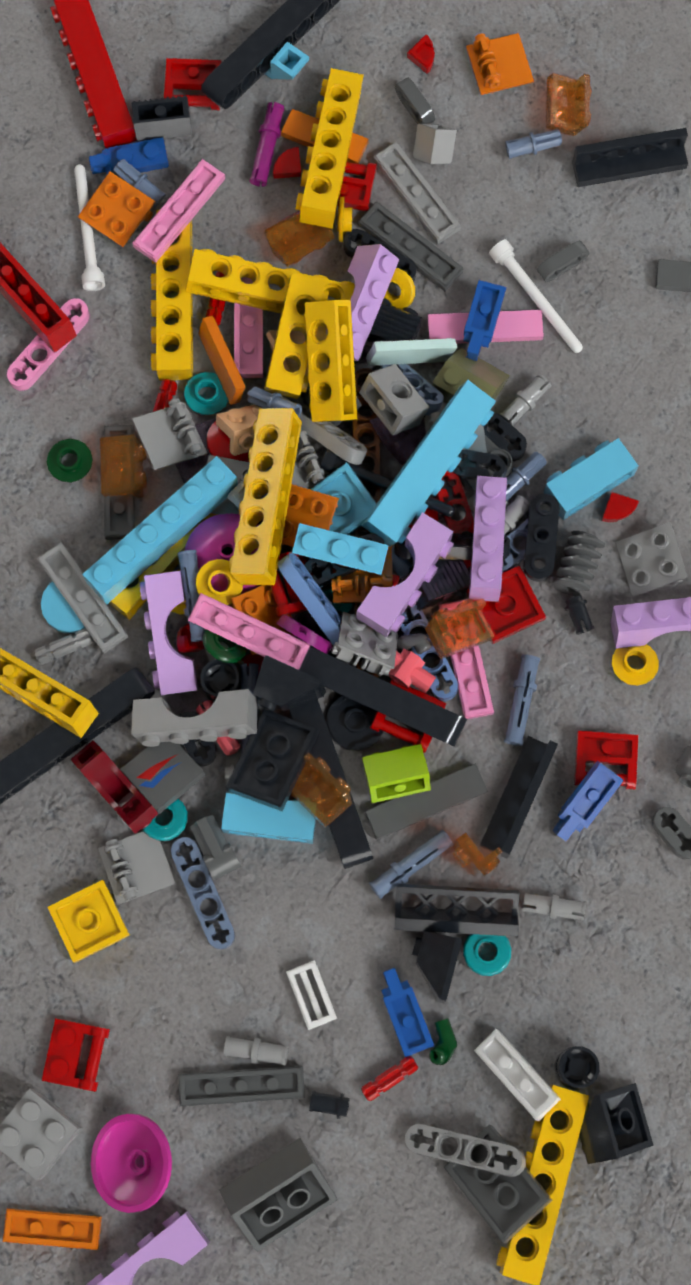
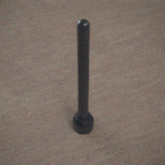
(332, 462)

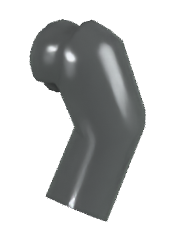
(418, 641)

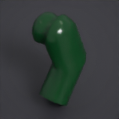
(445, 1045)

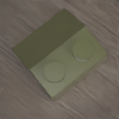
(460, 369)

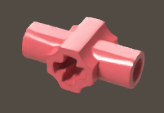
(409, 671)

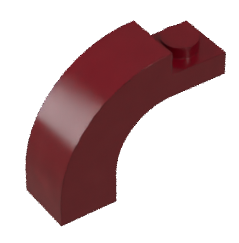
(114, 787)

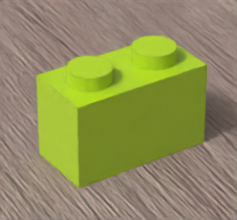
(396, 773)

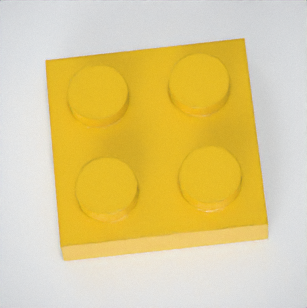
(88, 921)

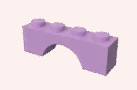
(372, 272)
(488, 538)
(385, 605)
(641, 622)
(174, 671)
(177, 1242)

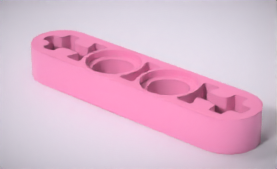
(37, 343)

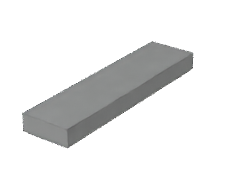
(416, 193)
(82, 598)

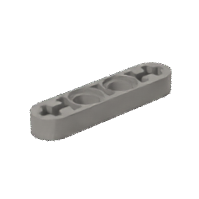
(331, 436)
(464, 1151)

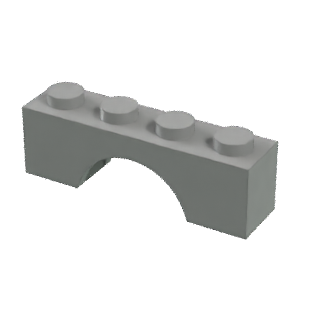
(230, 715)

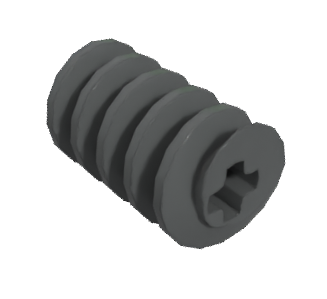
(577, 562)

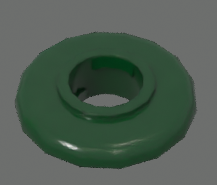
(71, 473)
(230, 655)

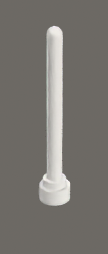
(503, 254)
(92, 277)

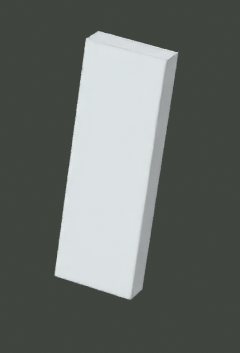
(517, 1075)

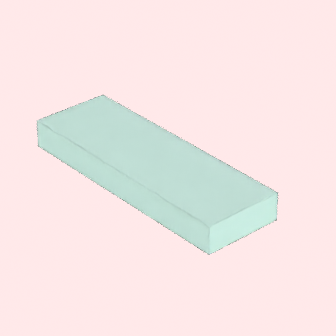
(411, 351)

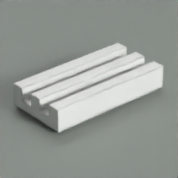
(302, 970)

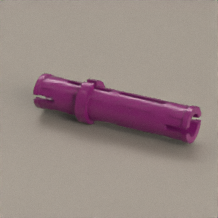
(269, 134)

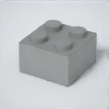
(37, 1133)

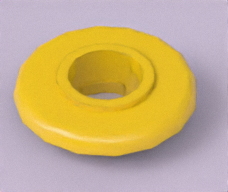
(344, 219)
(407, 290)
(204, 577)
(635, 676)

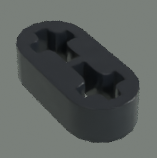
(510, 433)
(480, 459)
(192, 748)

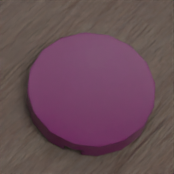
(305, 634)

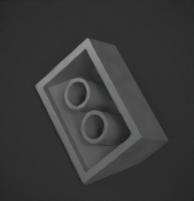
(277, 1195)

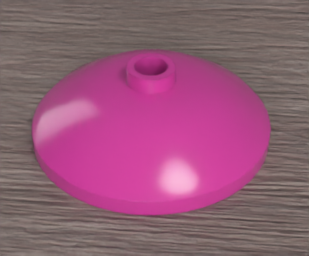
(210, 539)
(119, 1165)

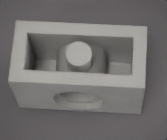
(394, 399)

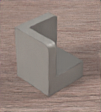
(434, 143)

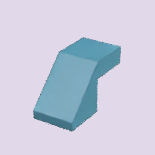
(287, 63)

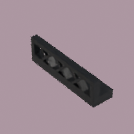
(630, 157)
(518, 796)
(460, 920)

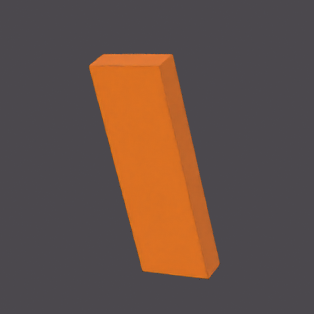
(299, 129)
(221, 360)
(52, 1228)

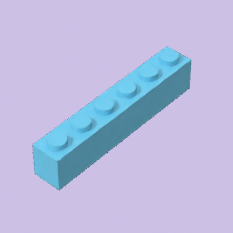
(429, 463)
(161, 530)

